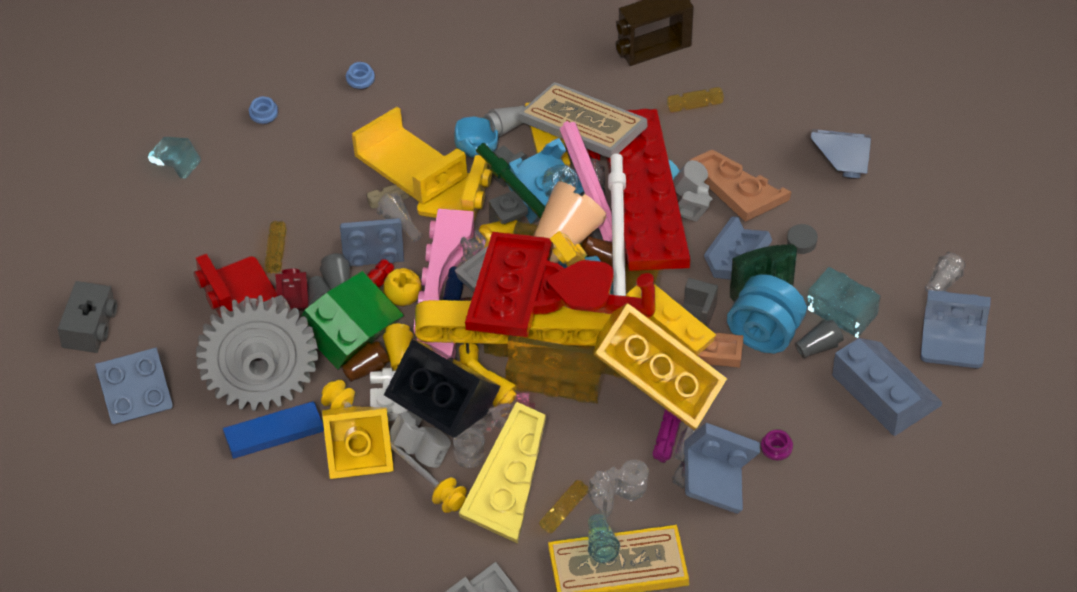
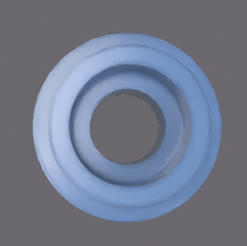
(360, 75)
(263, 110)

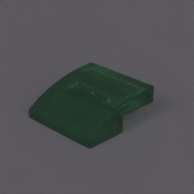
(770, 260)

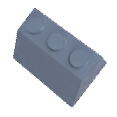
(883, 385)

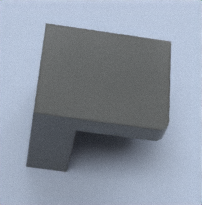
(700, 300)

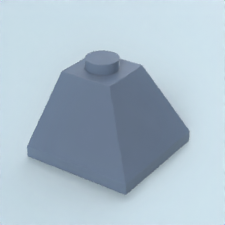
(844, 150)

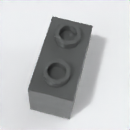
(87, 317)

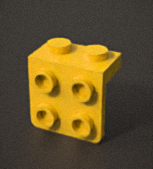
(464, 195)

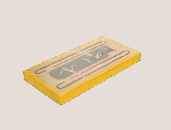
(645, 562)

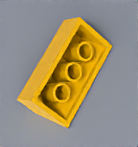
(658, 365)

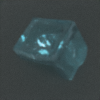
(175, 153)

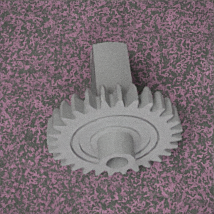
(252, 332)

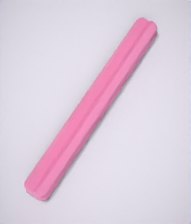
(586, 173)

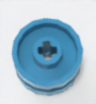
(767, 313)

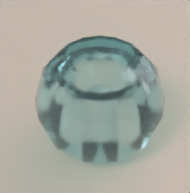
(564, 174)

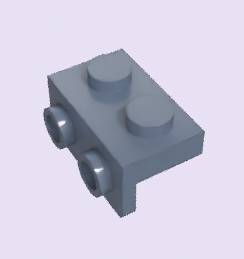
(732, 242)

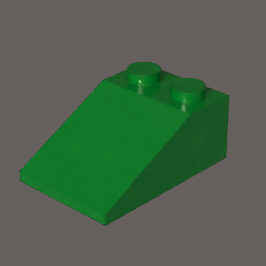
(350, 318)

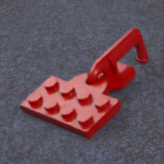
(523, 282)

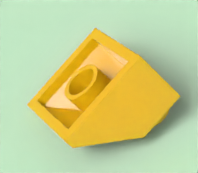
(357, 441)

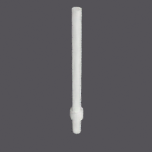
(617, 184)

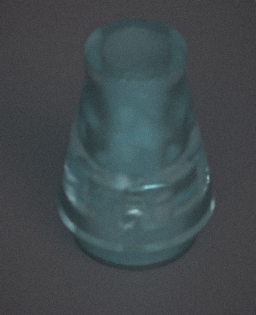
(602, 542)

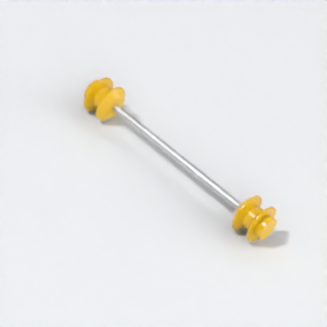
(444, 491)

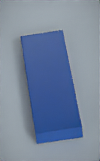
(273, 429)

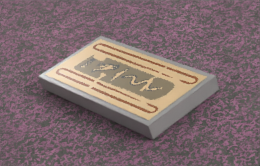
(600, 124)

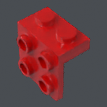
(232, 282)

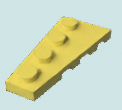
(505, 480)

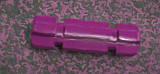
(666, 437)

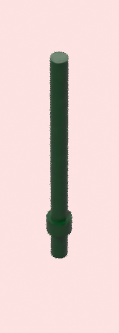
(501, 169)

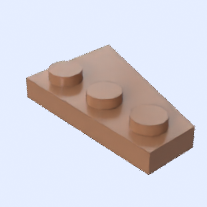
(739, 190)

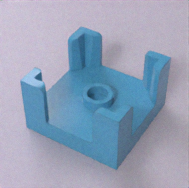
(532, 170)

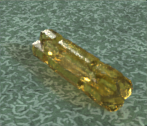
(695, 99)
(275, 247)
(564, 506)

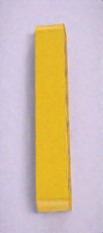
(445, 323)

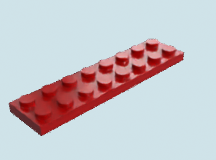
(651, 210)

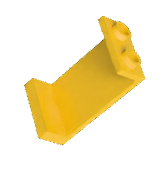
(406, 158)

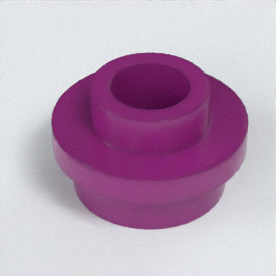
(777, 438)

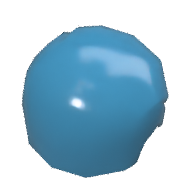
(472, 132)

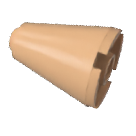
(570, 214)

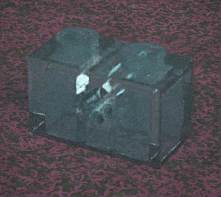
(844, 301)

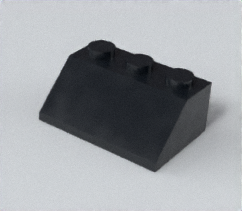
(440, 389)

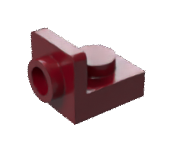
(293, 287)

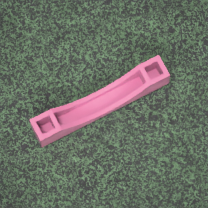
(442, 255)

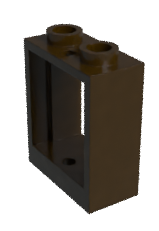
(658, 42)

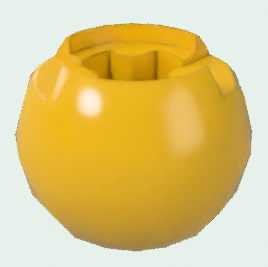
(402, 287)

